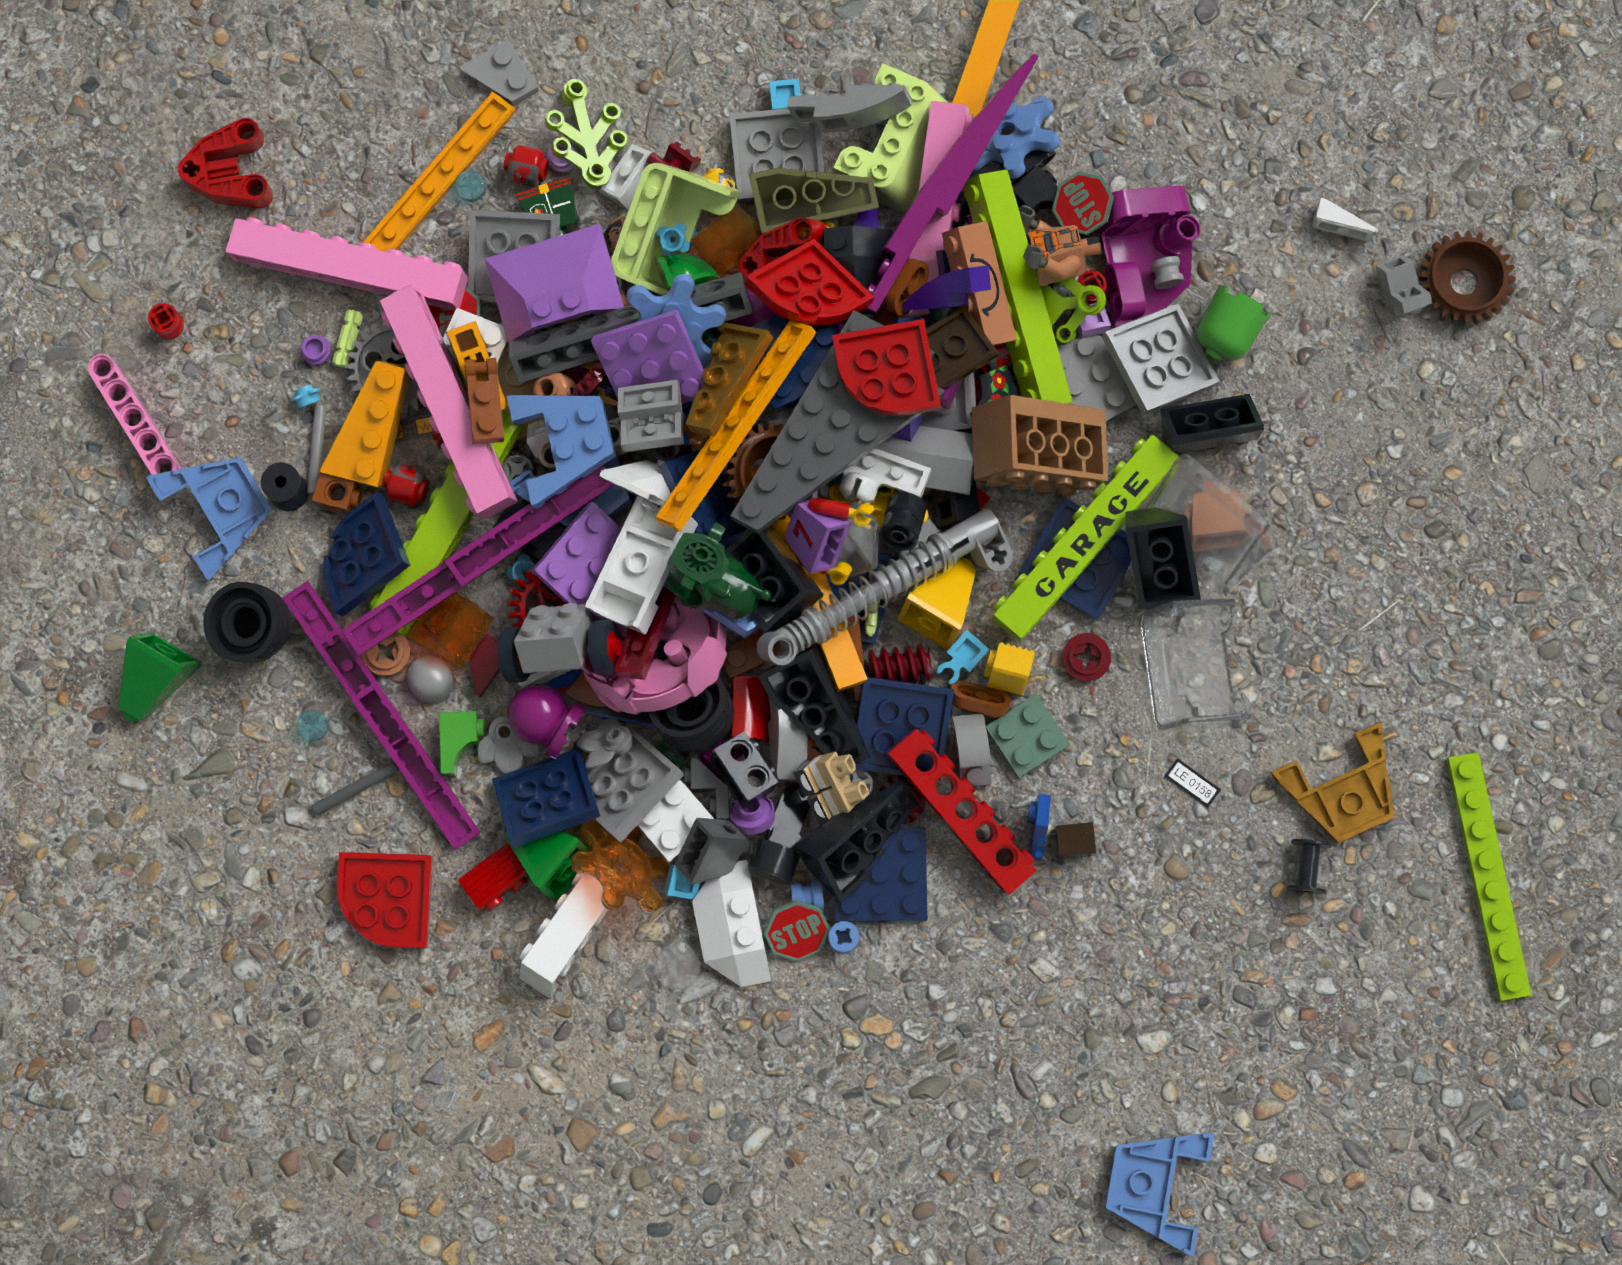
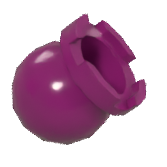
(542, 716)

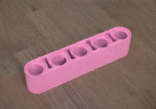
(126, 408)

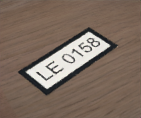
(1192, 782)

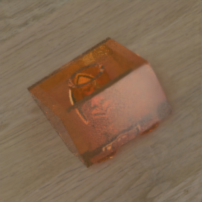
(451, 629)

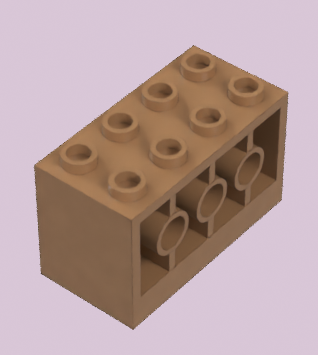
(1039, 445)

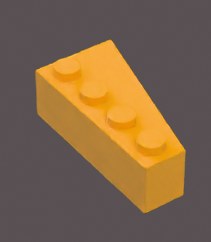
(371, 428)

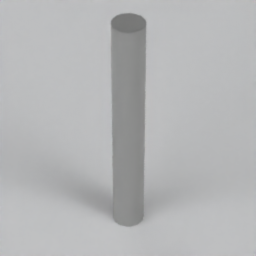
(316, 446)

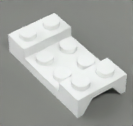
(636, 569)

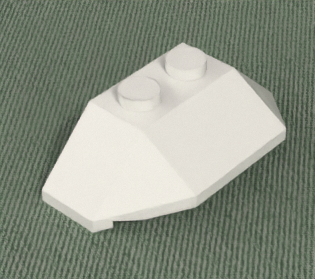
(731, 928)

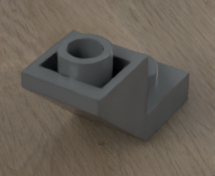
(705, 781)

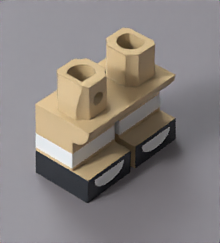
(830, 785)

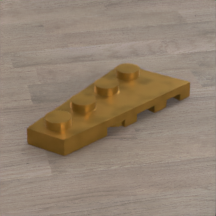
(731, 367)

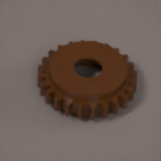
(1483, 262)
(753, 447)

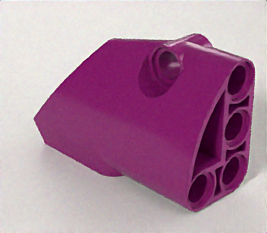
(1139, 230)

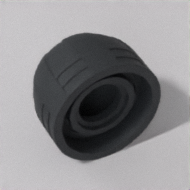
(246, 622)
(698, 721)

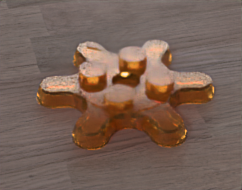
(616, 884)

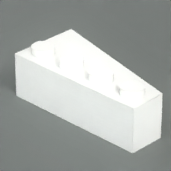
(563, 935)

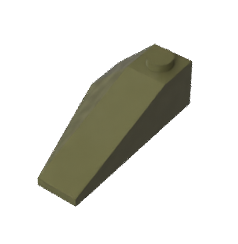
(793, 193)

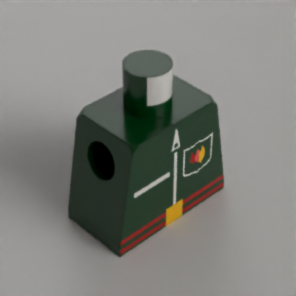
(552, 198)

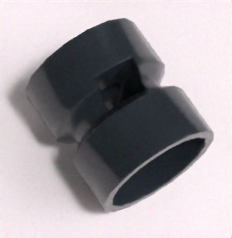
(902, 521)

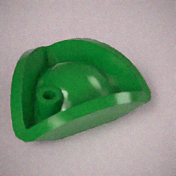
(687, 264)

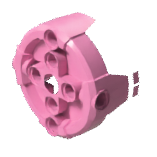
(693, 663)

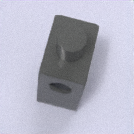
(711, 850)

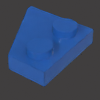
(1039, 817)

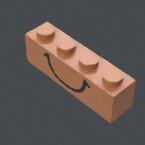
(973, 247)

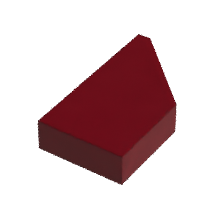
(484, 664)

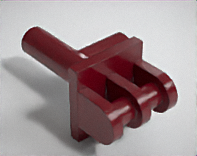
(676, 157)

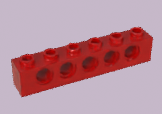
(1007, 876)

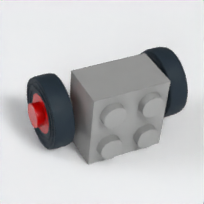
(557, 641)

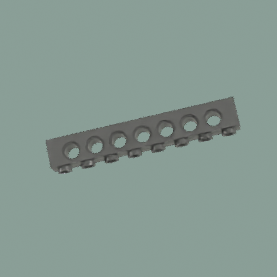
(572, 344)

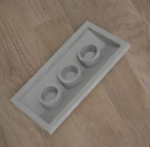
(943, 451)

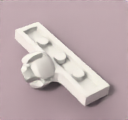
(883, 470)

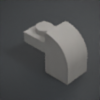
(1401, 286)
(972, 748)

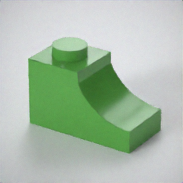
(458, 734)

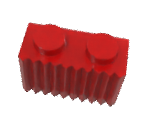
(494, 878)

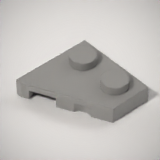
(502, 73)

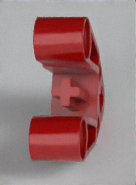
(217, 158)
(779, 240)

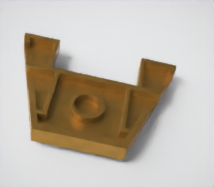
(1349, 801)

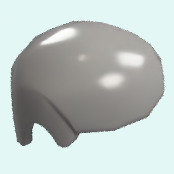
(430, 679)

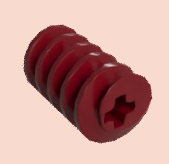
(900, 665)

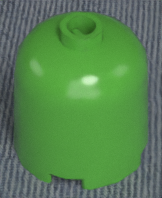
(1230, 325)

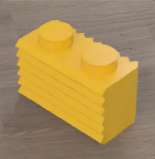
(1009, 668)

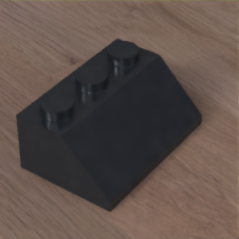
(1210, 424)
(1161, 556)
(778, 571)

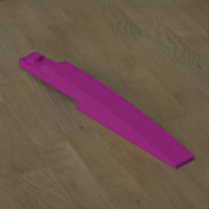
(945, 182)
(471, 563)
(381, 715)

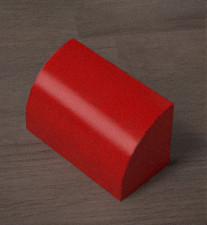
(750, 708)

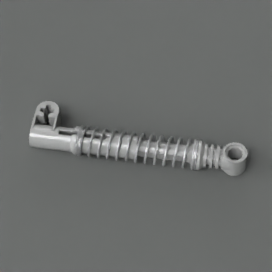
(890, 581)

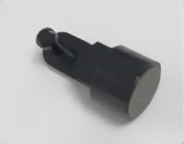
(776, 854)

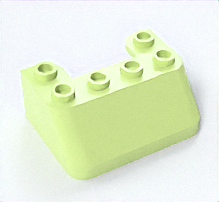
(900, 150)
(663, 199)

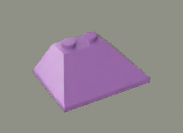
(553, 282)

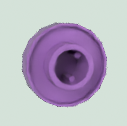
(754, 818)

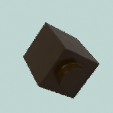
(1073, 840)

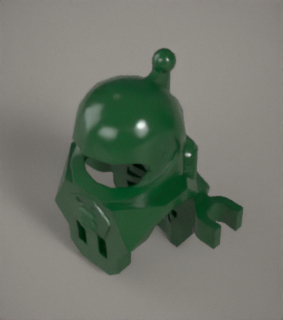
(711, 577)

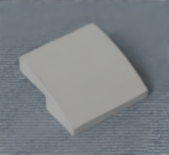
(650, 415)

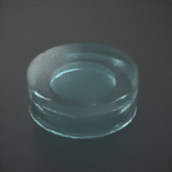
(470, 186)
(312, 725)

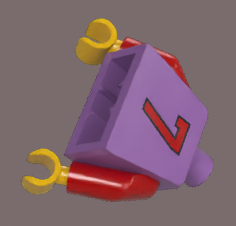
(818, 533)

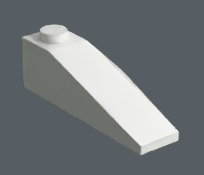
(641, 480)

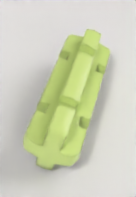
(346, 338)

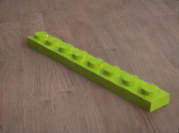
(1488, 876)

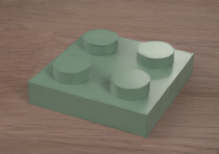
(1027, 736)

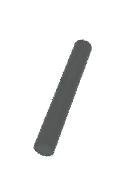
(354, 788)

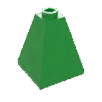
(152, 674)
(549, 862)

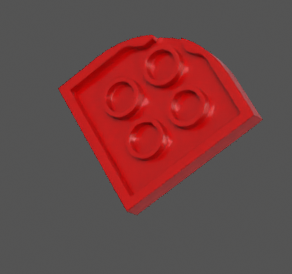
(809, 287)
(889, 368)
(387, 896)

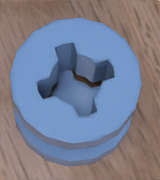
(844, 943)

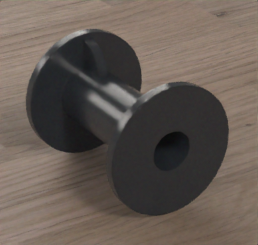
(284, 486)
(1308, 866)

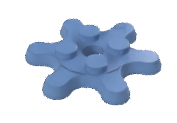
(1026, 136)
(694, 318)

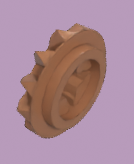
(386, 666)

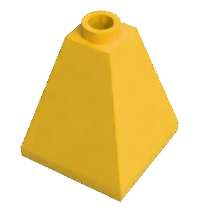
(940, 604)

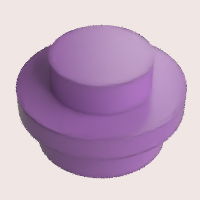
(315, 350)

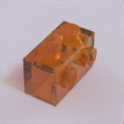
(727, 239)

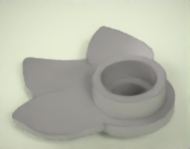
(605, 742)
(504, 750)

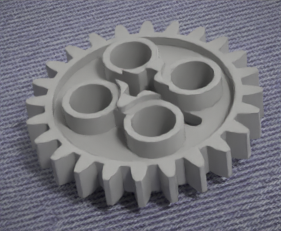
(382, 344)

